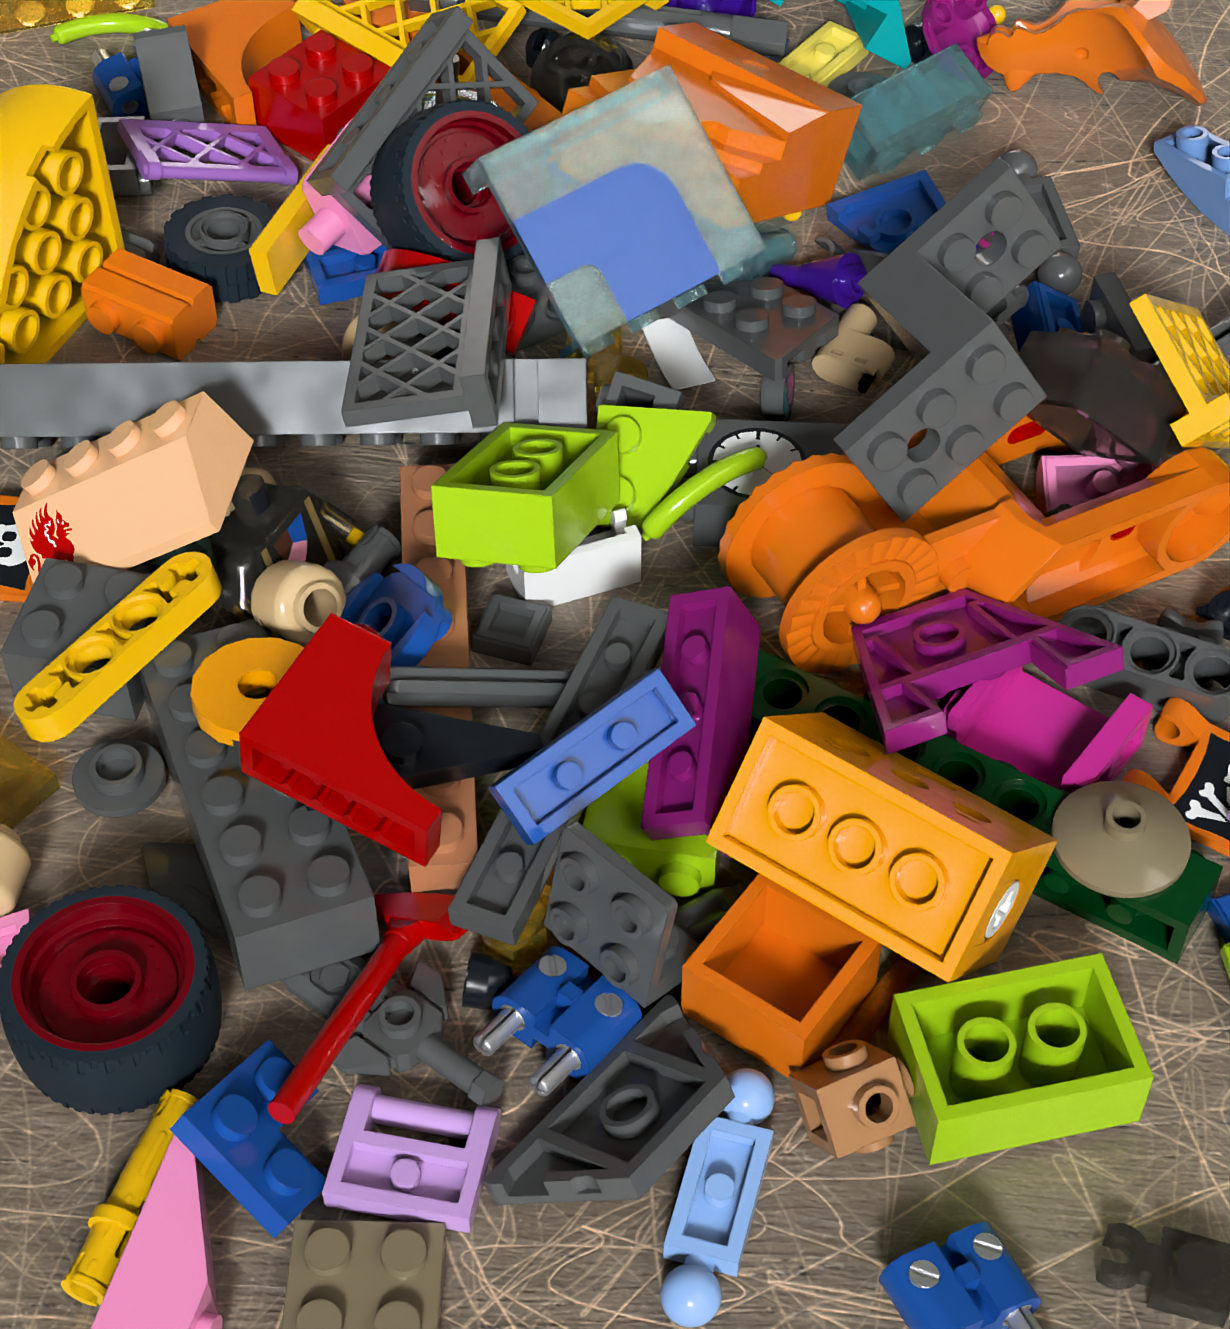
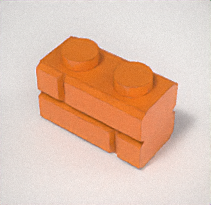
(149, 304)

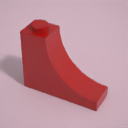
(321, 743)

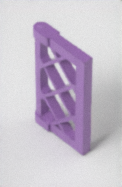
(190, 136)

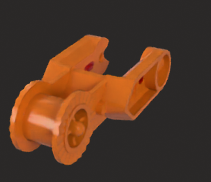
(846, 558)

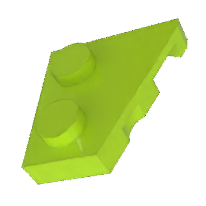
(651, 453)

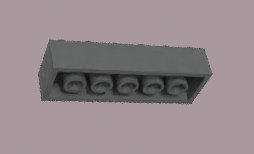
(277, 873)

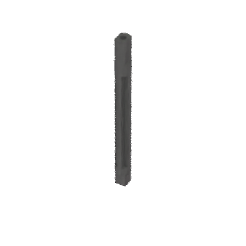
(755, 33)

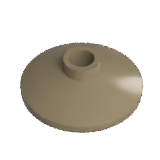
(1116, 858)

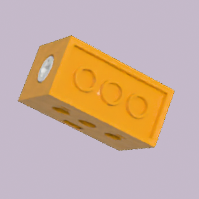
(881, 843)

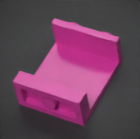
(1046, 730)

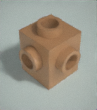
(854, 1098)

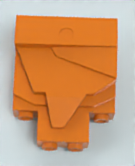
(767, 123)

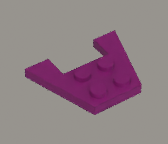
(957, 642)

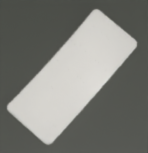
(677, 354)

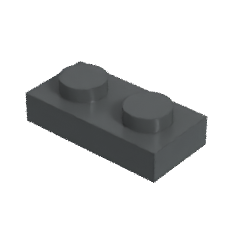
(1110, 311)

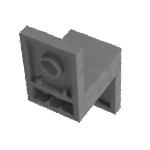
(967, 374)

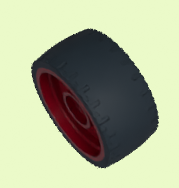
(416, 174)
(110, 999)

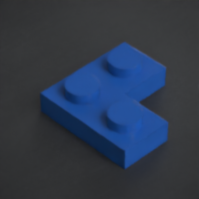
(244, 1143)

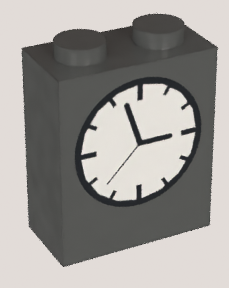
(780, 440)

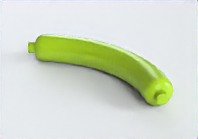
(103, 24)
(699, 487)

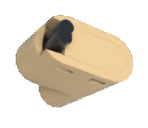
(854, 356)

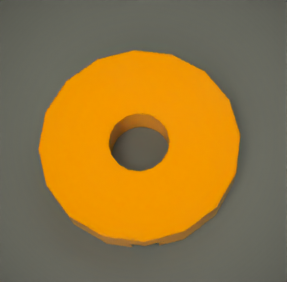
(230, 674)

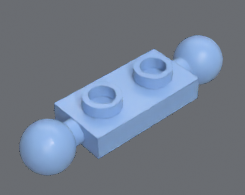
(717, 1201)

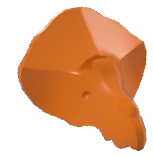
(1091, 40)

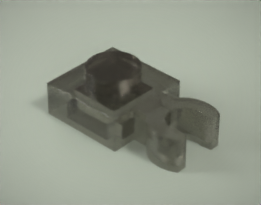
(1184, 1271)

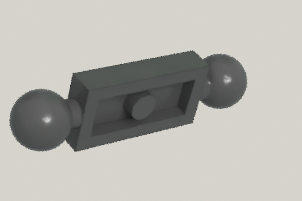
(1062, 268)

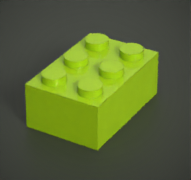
(526, 496)
(1019, 1058)

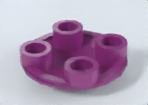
(960, 23)

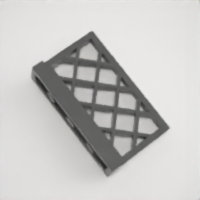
(401, 96)
(475, 335)

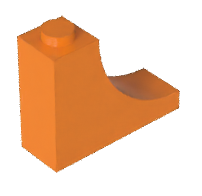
(233, 42)

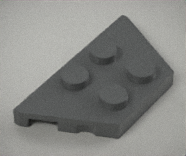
(758, 323)
(620, 1120)

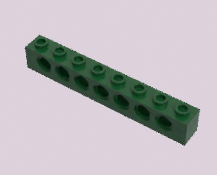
(1155, 922)

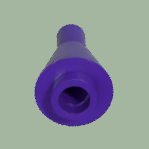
(827, 278)

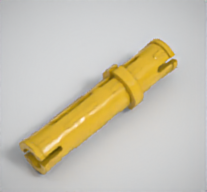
(114, 1221)

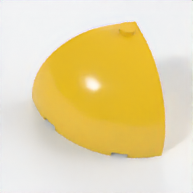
(53, 217)

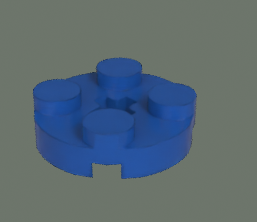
(410, 605)

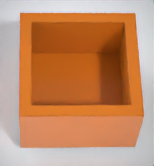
(779, 976)

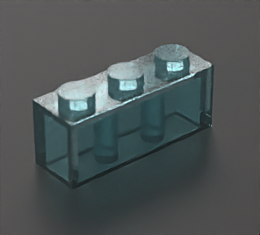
(915, 111)

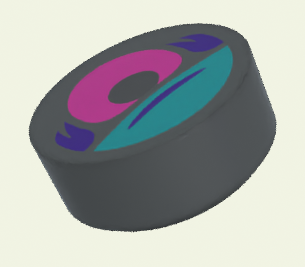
(778, 396)

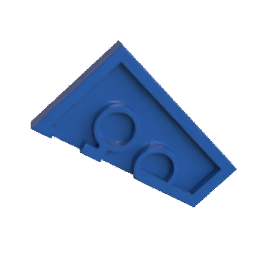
(887, 213)

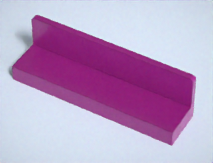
(712, 669)

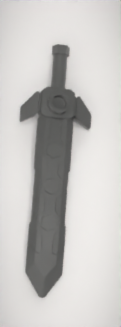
(397, 1028)

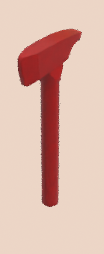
(408, 922)

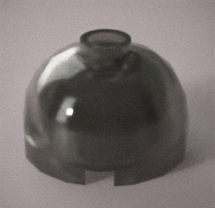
(572, 61)

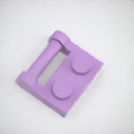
(406, 1175)

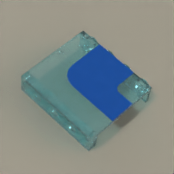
(621, 209)

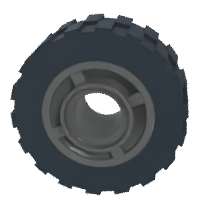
(213, 243)

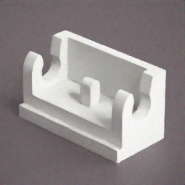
(593, 567)

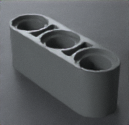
(1180, 656)

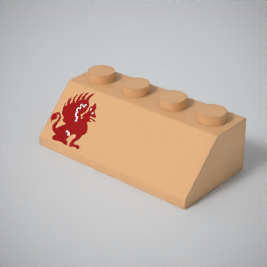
(135, 489)

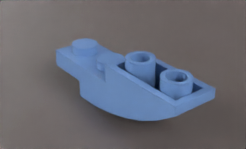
(1200, 169)

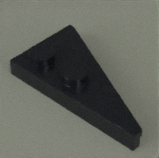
(444, 749)

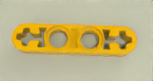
(172, 594)

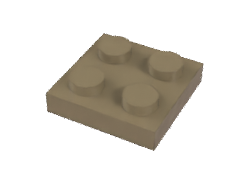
(365, 1275)

